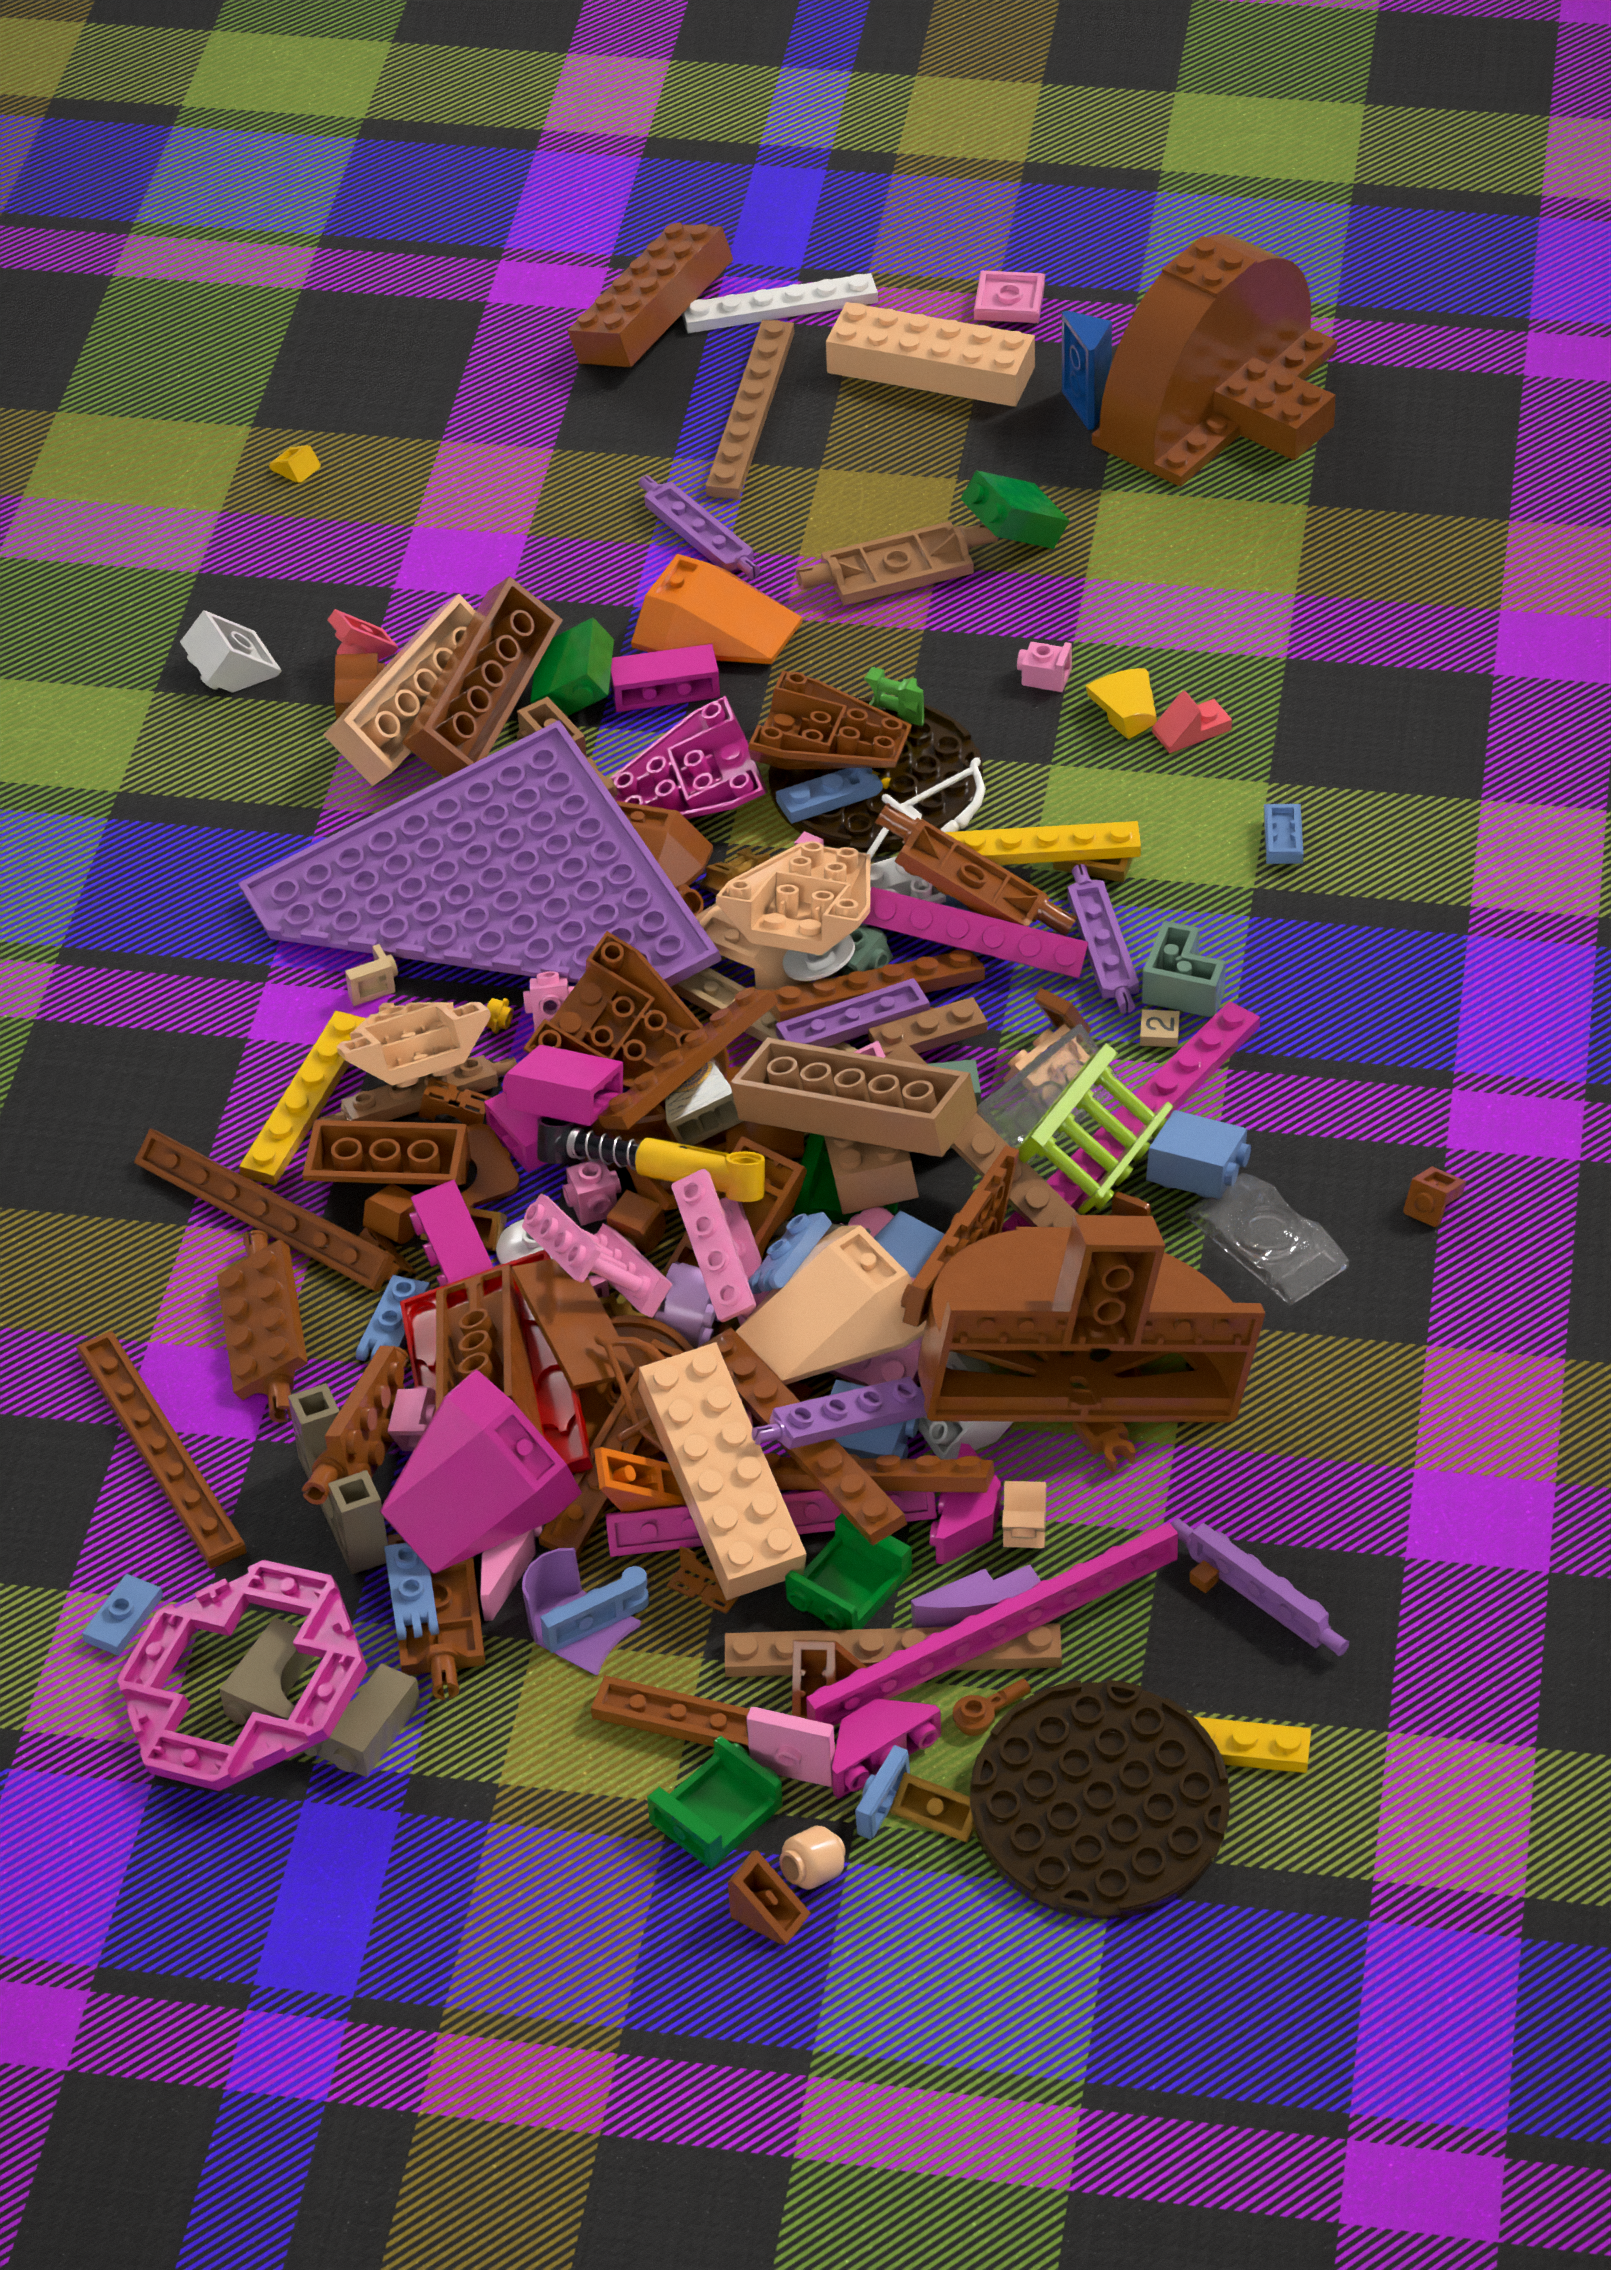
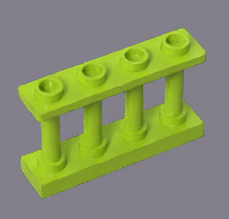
(1061, 1119)

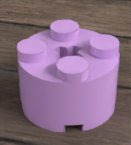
(688, 1305)

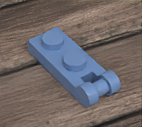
(828, 793)
(595, 1610)

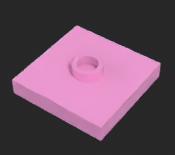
(1009, 296)
(792, 1745)

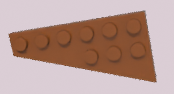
(978, 1219)

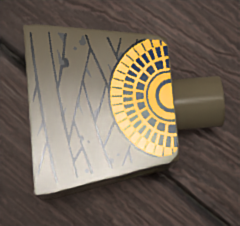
(701, 1106)

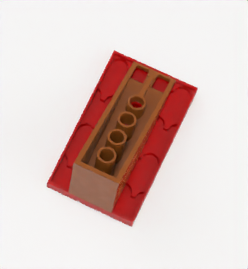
(490, 1328)

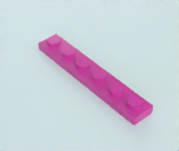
(976, 933)

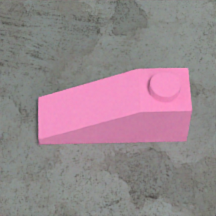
(503, 1568)

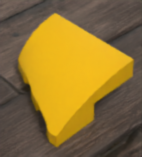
(1126, 700)

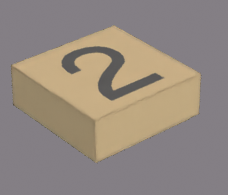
(1159, 1028)

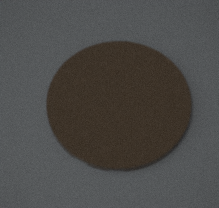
(928, 758)
(1100, 1799)

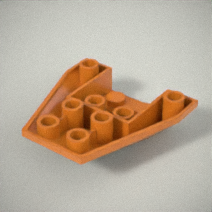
(709, 605)

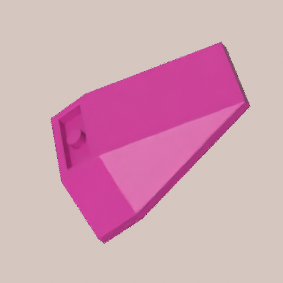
(694, 766)
(476, 1478)

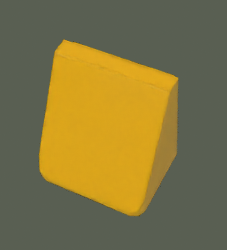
(296, 463)

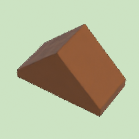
(765, 1901)

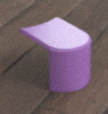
(554, 1582)

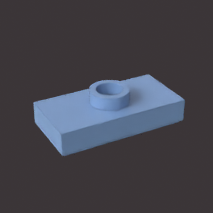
(1283, 834)
(122, 1614)
(880, 1792)

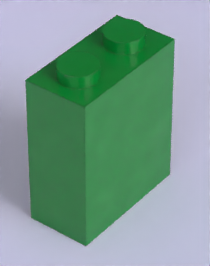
(1015, 509)
(575, 668)

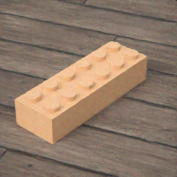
(930, 354)
(381, 716)
(721, 1470)

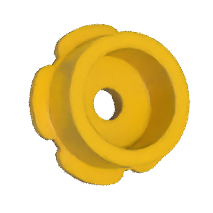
(500, 1014)

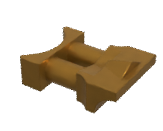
(720, 873)

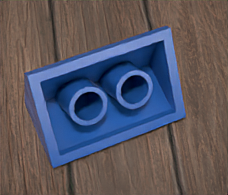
(1085, 363)

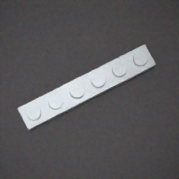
(779, 302)

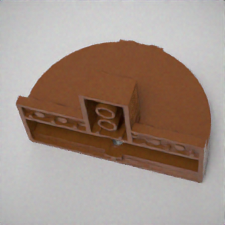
(1216, 358)
(1077, 1292)

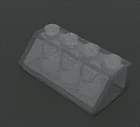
(1030, 1093)

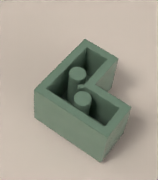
(1181, 977)

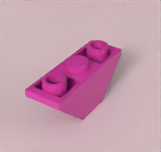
(966, 1518)
(872, 1732)

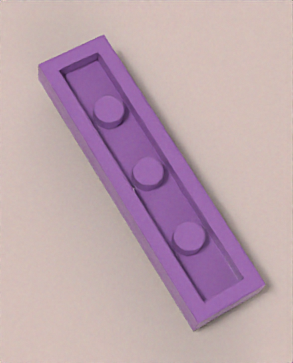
(854, 1016)

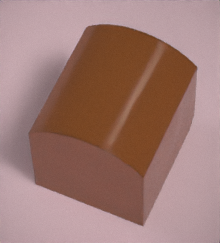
(389, 1213)
(638, 1220)

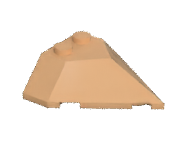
(415, 1040)

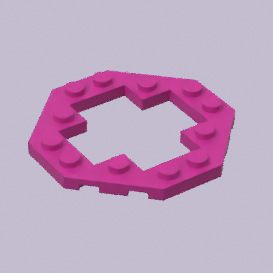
(264, 1738)

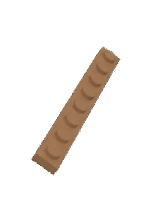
(750, 409)
(981, 1146)
(773, 1651)

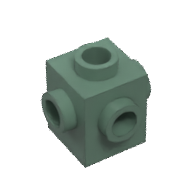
(870, 951)

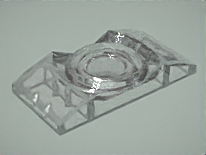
(1269, 1238)

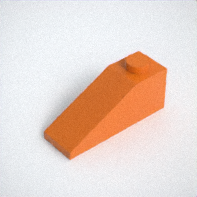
(636, 1481)

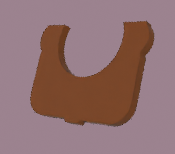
(495, 1171)

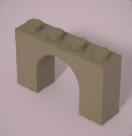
(353, 1500)
(367, 1723)

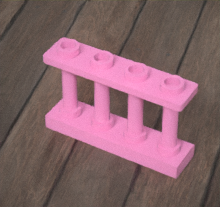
(721, 1245)
(602, 1253)

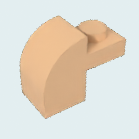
(1024, 1514)

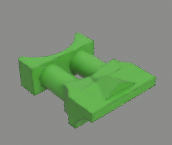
(910, 697)

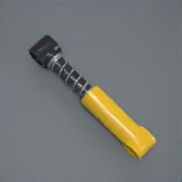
(736, 1174)

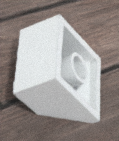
(228, 653)

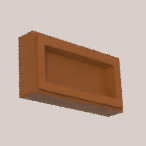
(1059, 1010)

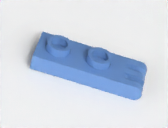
(789, 1252)
(387, 1321)
(410, 1591)

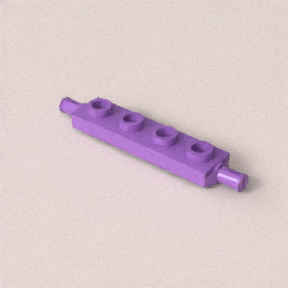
(698, 527)
(1105, 940)
(843, 1414)
(1261, 1586)

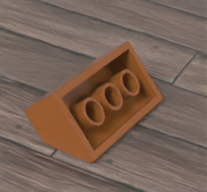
(387, 1152)

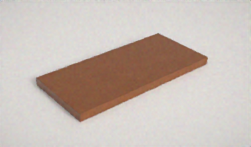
(569, 1320)

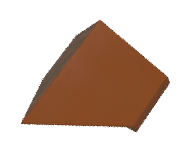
(818, 1665)

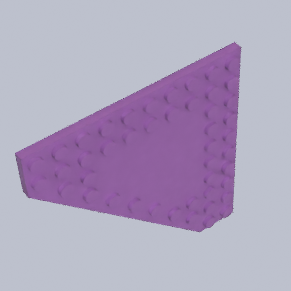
(492, 872)

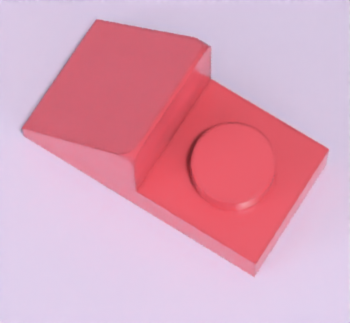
(360, 636)
(1189, 723)

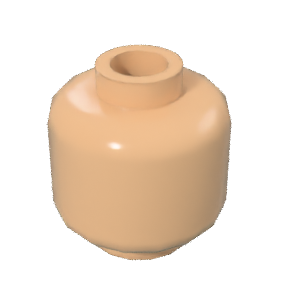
(812, 1857)

